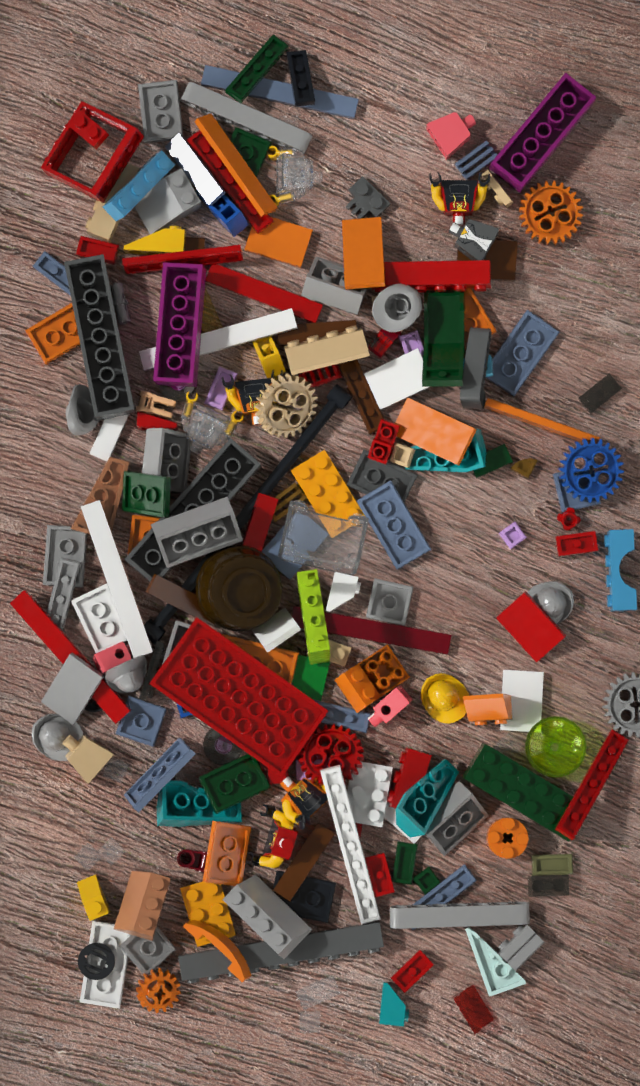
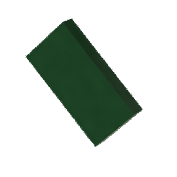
(495, 459)
(404, 863)

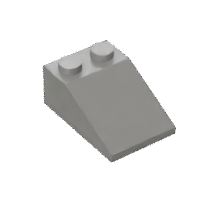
(168, 202)

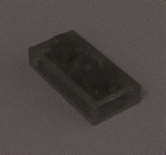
(599, 393)
(548, 885)

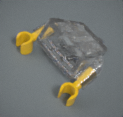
(293, 174)
(206, 426)

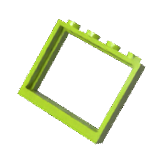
(313, 616)

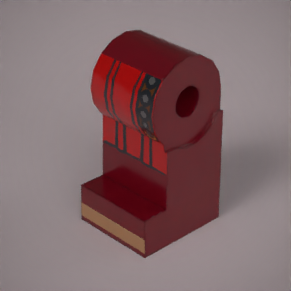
(383, 342)

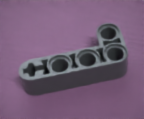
(475, 366)

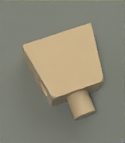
(86, 756)

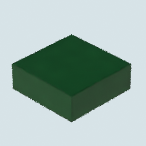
(426, 880)

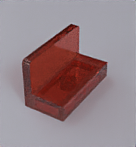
(473, 1008)

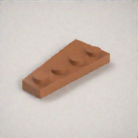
(107, 490)

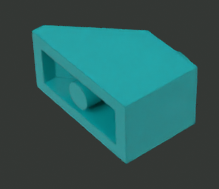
(392, 1008)

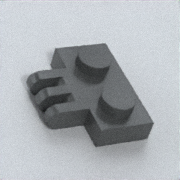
(366, 199)

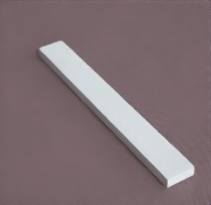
(235, 335)
(116, 579)
(350, 844)

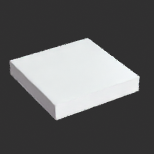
(276, 630)

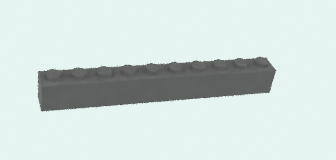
(260, 954)

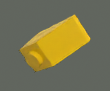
(268, 356)
(93, 897)

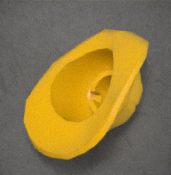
(443, 698)

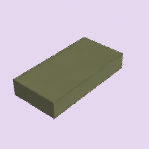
(552, 864)

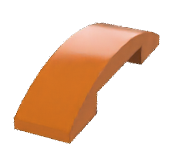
(239, 965)

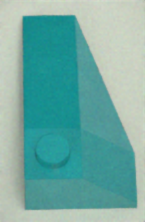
(473, 459)
(424, 799)
(188, 806)

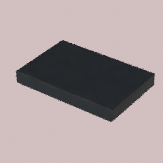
(312, 899)

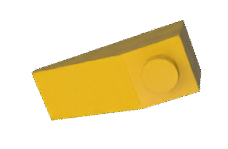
(159, 242)

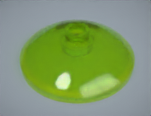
(570, 746)

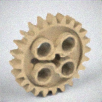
(292, 388)

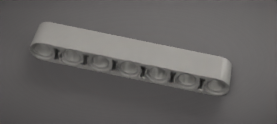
(245, 117)
(459, 915)

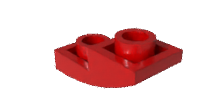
(384, 441)

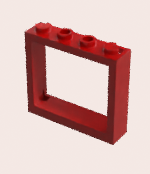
(113, 168)

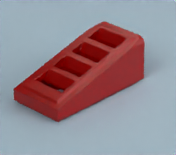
(315, 384)
(147, 421)

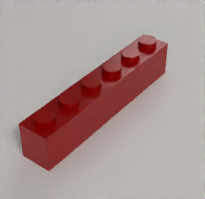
(438, 275)

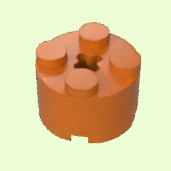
(505, 849)

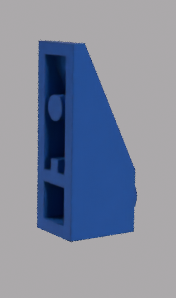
(226, 214)

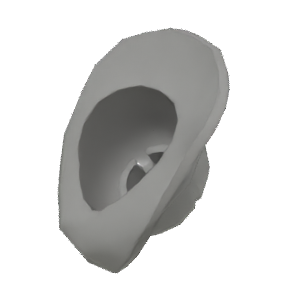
(396, 307)
(80, 411)
(554, 599)
(127, 676)
(50, 733)

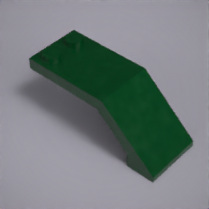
(443, 339)

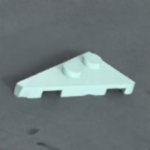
(496, 972)

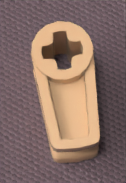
(152, 400)

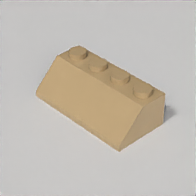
(326, 350)

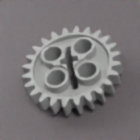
(616, 705)

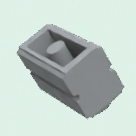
(520, 946)

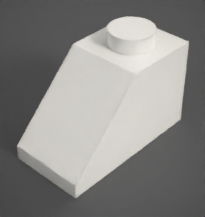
(342, 590)

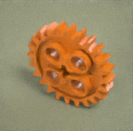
(558, 228)

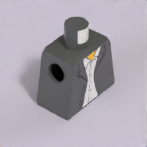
(474, 238)

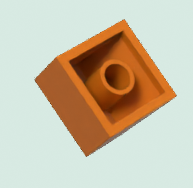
(488, 708)

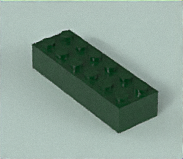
(518, 788)

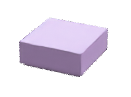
(512, 535)

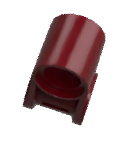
(197, 862)

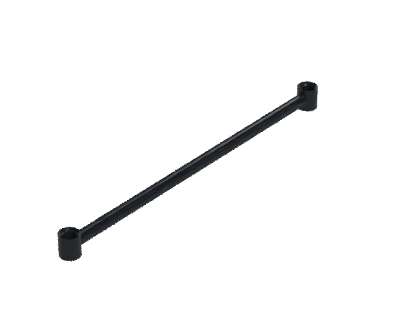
(337, 399)

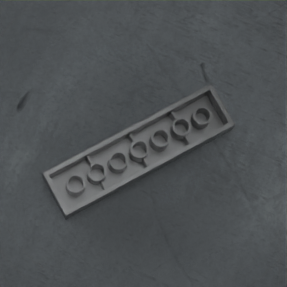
(99, 337)
(219, 479)

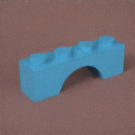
(130, 195)
(621, 595)

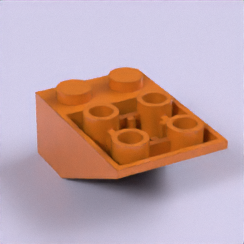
(372, 678)

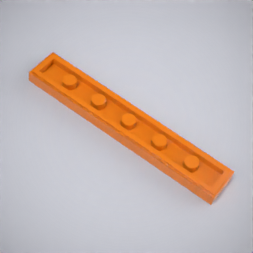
(236, 164)
(538, 421)

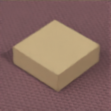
(402, 455)

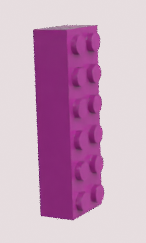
(542, 132)
(179, 324)

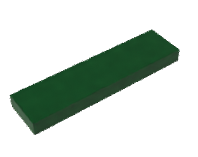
(256, 69)

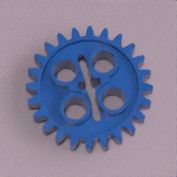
(594, 487)

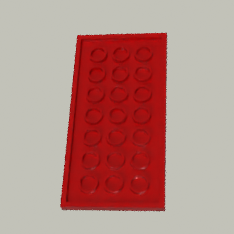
(238, 697)

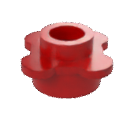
(568, 524)

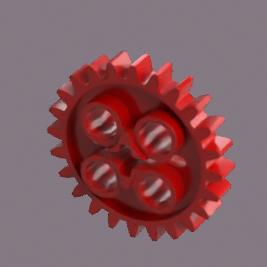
(314, 751)

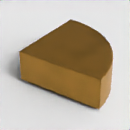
(524, 467)

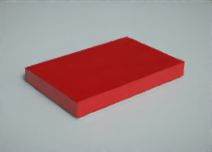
(531, 626)

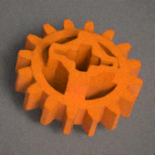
(151, 986)

